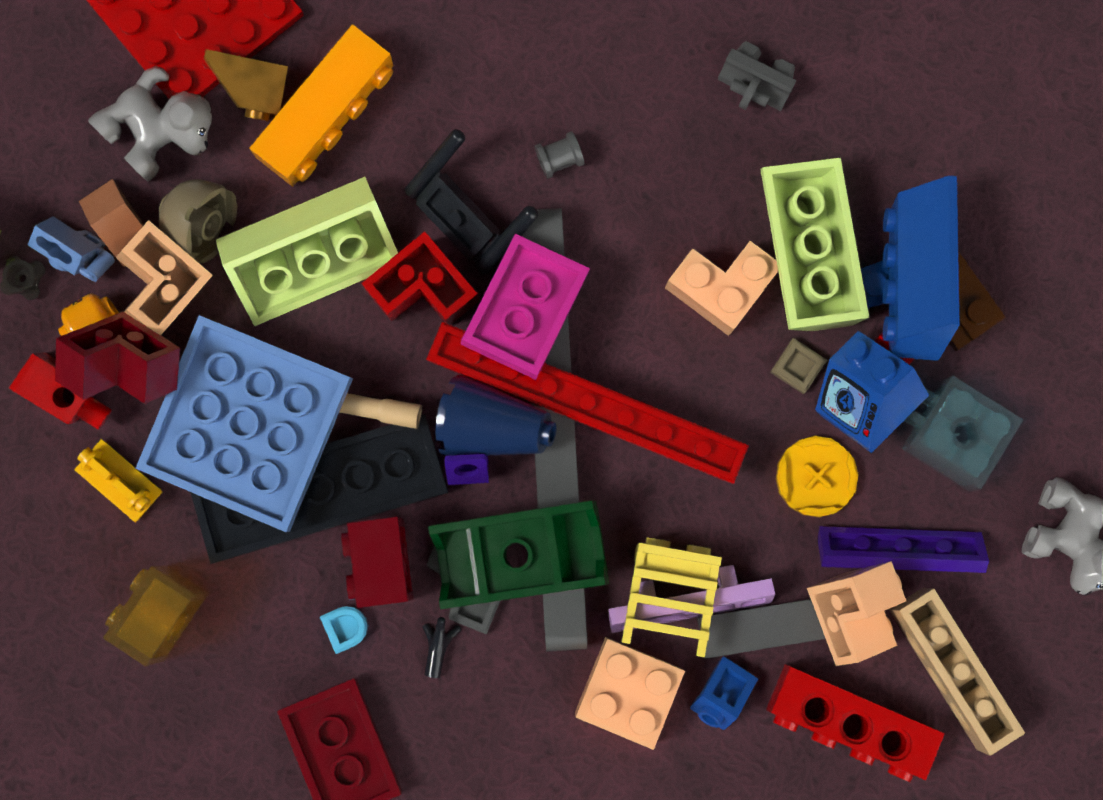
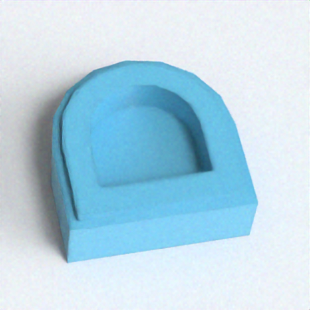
(345, 627)

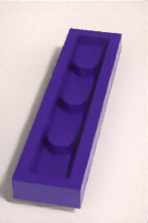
(905, 548)

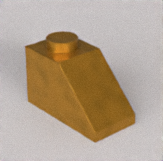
(249, 82)

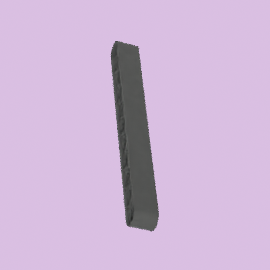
(558, 465)

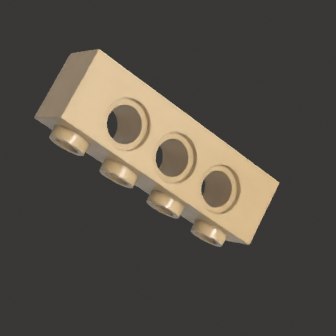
(957, 671)

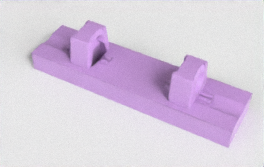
(727, 598)

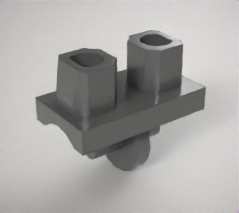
(756, 80)

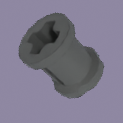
(559, 155)

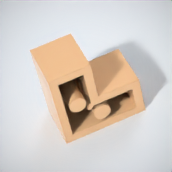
(170, 277)
(721, 295)
(854, 609)

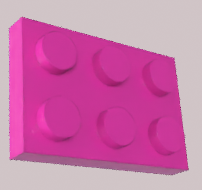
(525, 306)

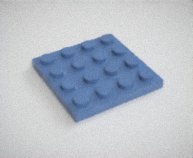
(244, 424)

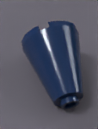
(490, 422)

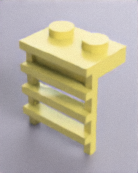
(687, 568)

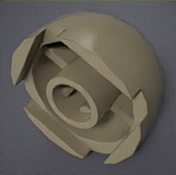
(195, 216)

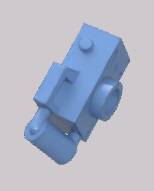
(71, 249)

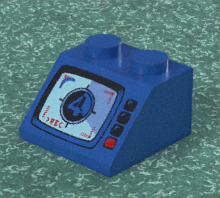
(868, 391)

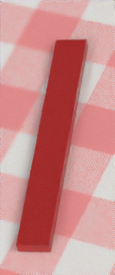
(597, 408)

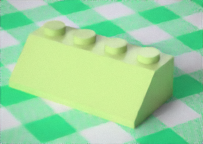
(815, 245)
(307, 251)

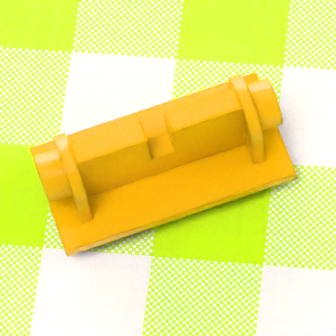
(117, 480)

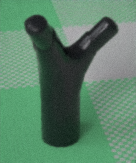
(438, 643)

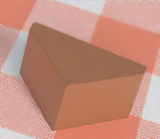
(111, 216)

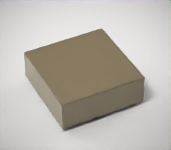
(798, 366)

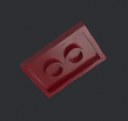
(339, 746)

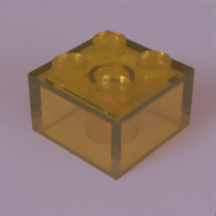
(154, 614)

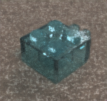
(934, 436)

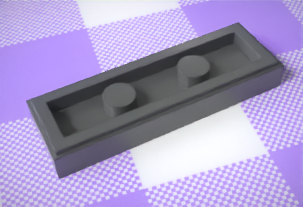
(762, 628)

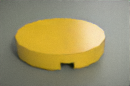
(816, 476)

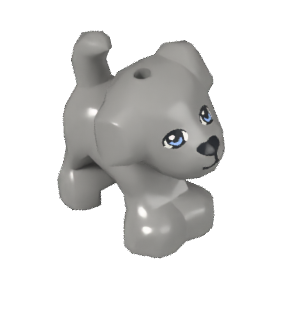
(181, 121)
(1075, 536)

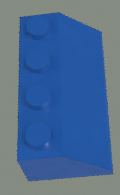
(922, 270)

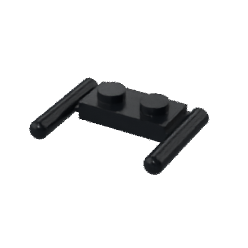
(458, 215)

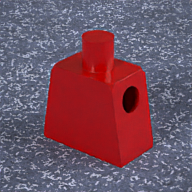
(38, 385)

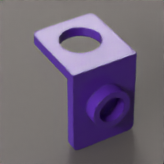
(467, 469)

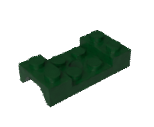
(561, 547)

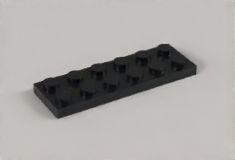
(351, 482)

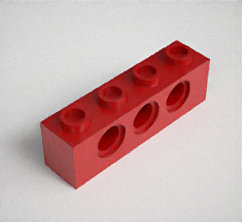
(916, 741)

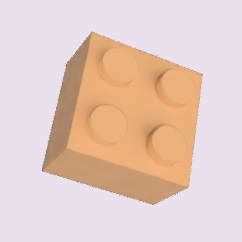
(629, 693)

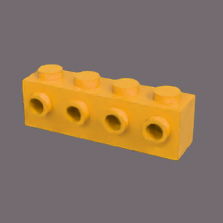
(323, 106)

